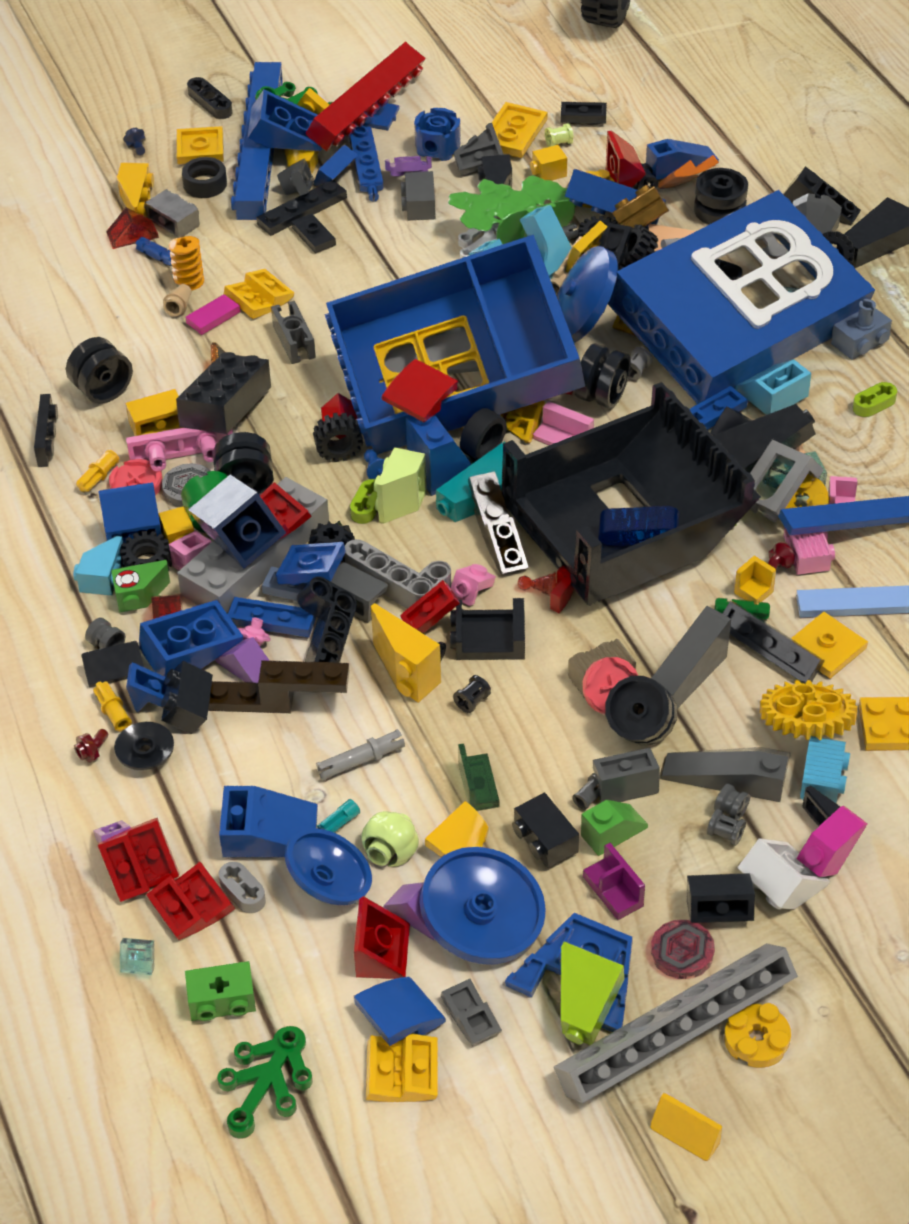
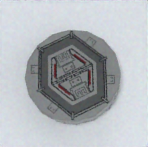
(177, 478)

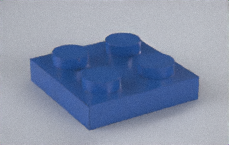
(310, 561)

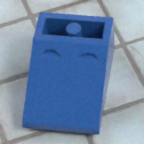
(261, 821)

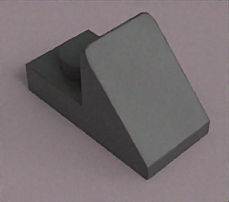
(296, 178)

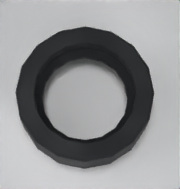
(204, 188)
(482, 433)

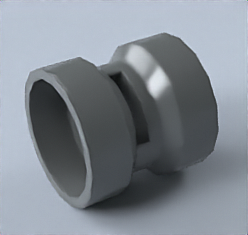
(102, 634)

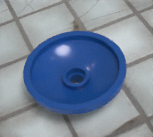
(328, 866)

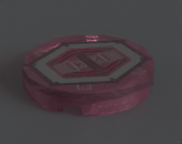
(682, 949)

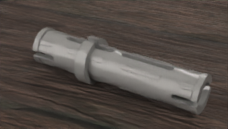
(371, 750)

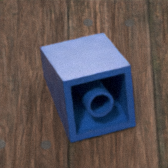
(441, 452)

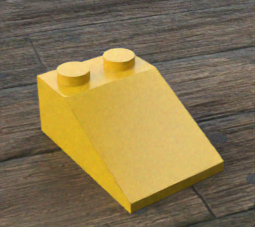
(406, 653)

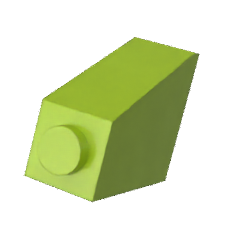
(587, 992)

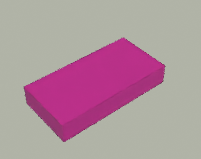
(212, 314)

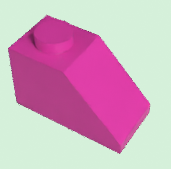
(832, 842)

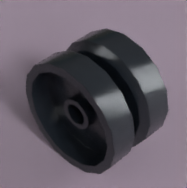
(719, 194)
(99, 370)
(604, 375)
(246, 459)
(635, 694)

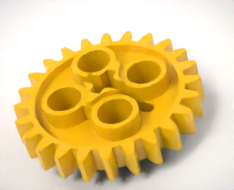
(808, 709)

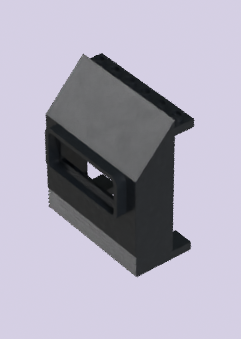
(662, 461)

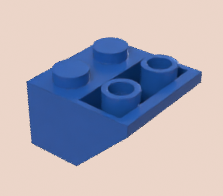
(129, 511)

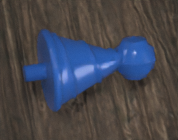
(375, 464)

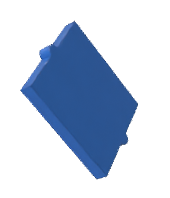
(383, 117)

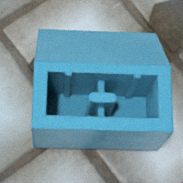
(777, 386)

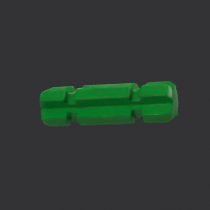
(761, 609)

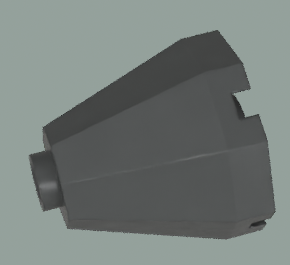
(821, 213)

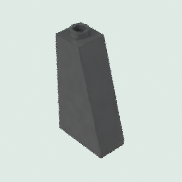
(695, 655)

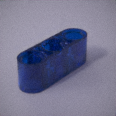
(635, 524)

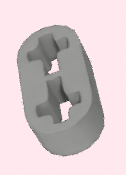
(236, 891)

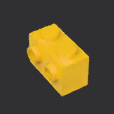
(153, 413)

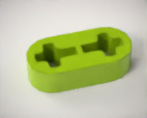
(878, 396)
(362, 500)

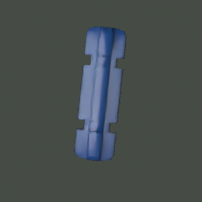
(154, 250)

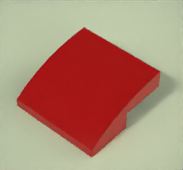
(419, 390)
(285, 508)
(138, 859)
(190, 901)

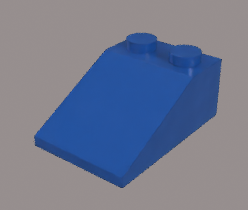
(280, 123)
(189, 635)

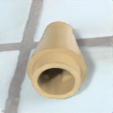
(177, 300)

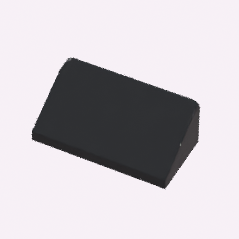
(110, 663)

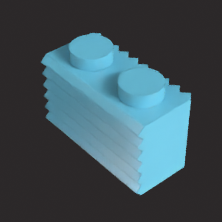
(824, 766)

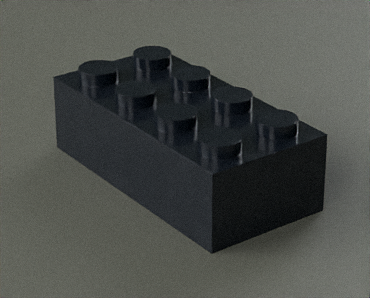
(224, 393)

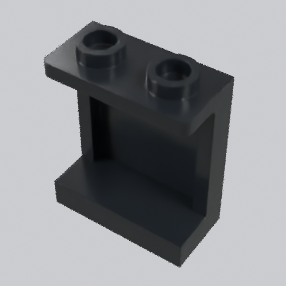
(489, 633)

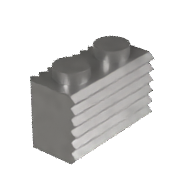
(172, 213)

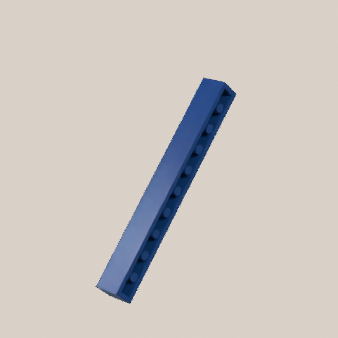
(254, 159)

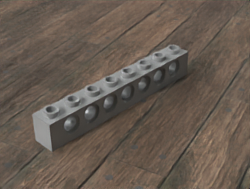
(674, 1022)

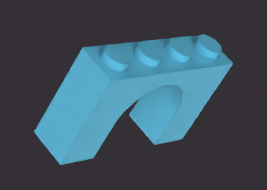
(548, 236)

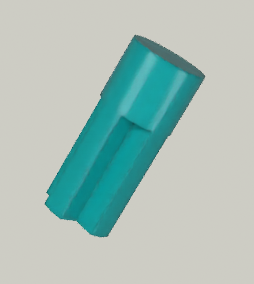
(340, 817)

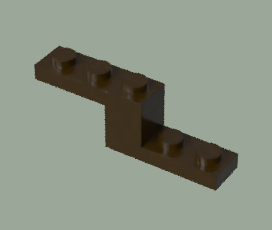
(277, 686)

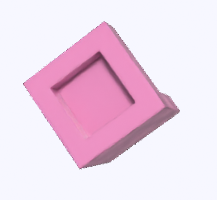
(842, 489)

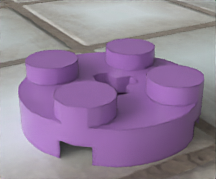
(407, 163)

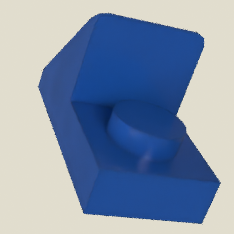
(144, 686)

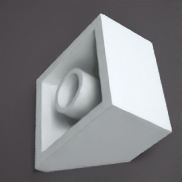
(780, 874)

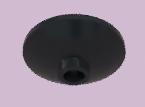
(141, 737)

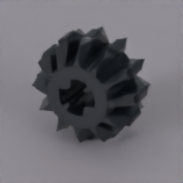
(331, 533)

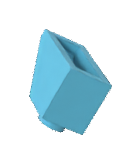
(95, 567)

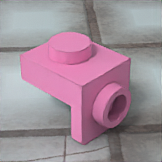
(470, 581)

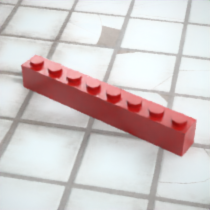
(366, 97)

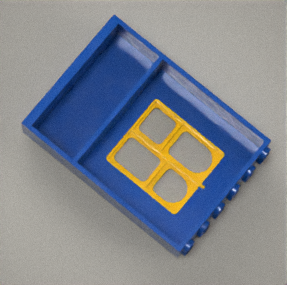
(508, 317)

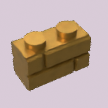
(642, 209)

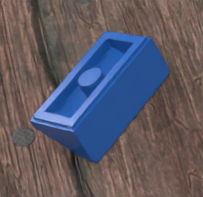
(334, 165)

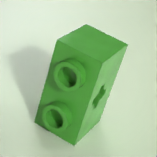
(220, 991)

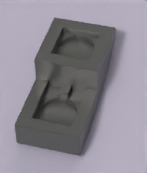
(470, 1012)

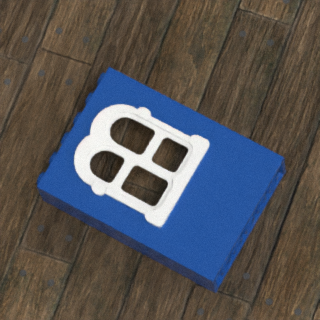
(705, 324)

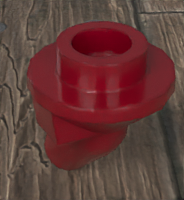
(781, 555)
(88, 747)

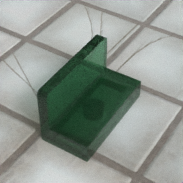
(478, 780)

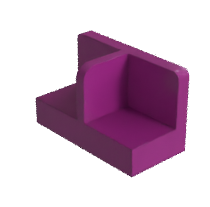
(616, 883)

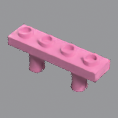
(173, 444)

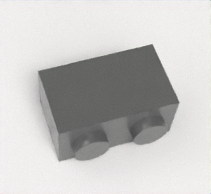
(419, 195)

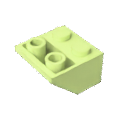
(400, 485)

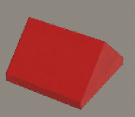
(622, 161)
(380, 942)

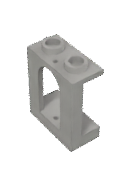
(801, 466)

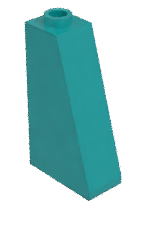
(455, 496)

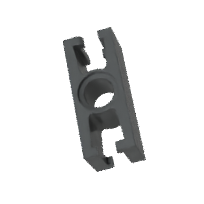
(293, 332)

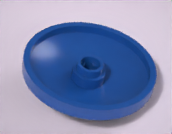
(587, 290)
(482, 905)

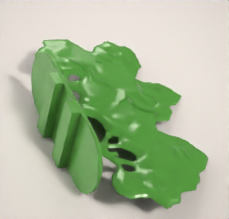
(511, 206)

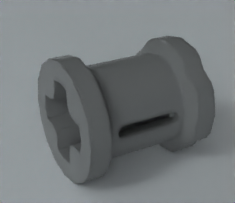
(726, 827)

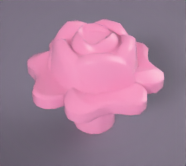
(255, 630)

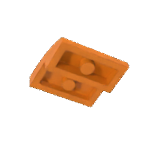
(686, 173)

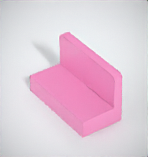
(561, 424)

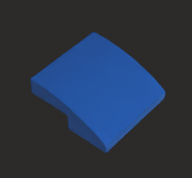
(398, 1009)

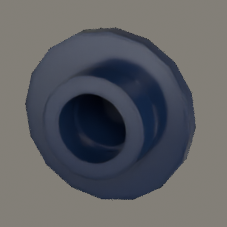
(135, 137)

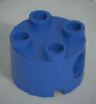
(437, 133)

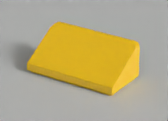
(686, 1127)

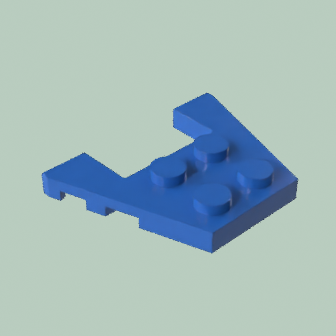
(585, 935)

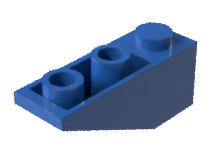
(671, 154)

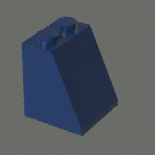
(237, 520)

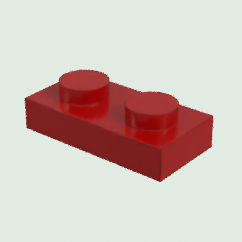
(430, 607)

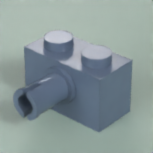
(861, 330)

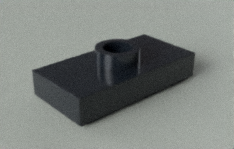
(313, 233)

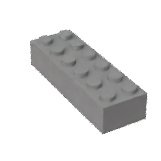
(219, 577)

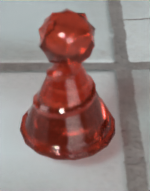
(543, 584)

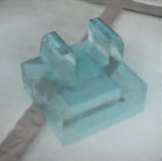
(137, 956)

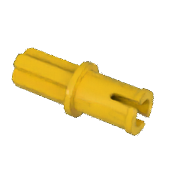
(97, 471)
(112, 706)

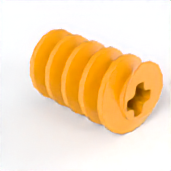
(186, 262)

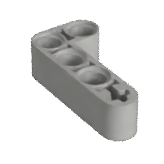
(404, 583)

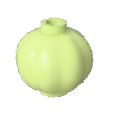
(387, 834)

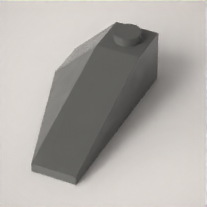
(749, 770)

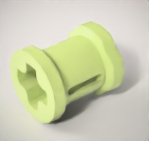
(559, 135)

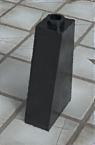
(879, 232)
(749, 441)

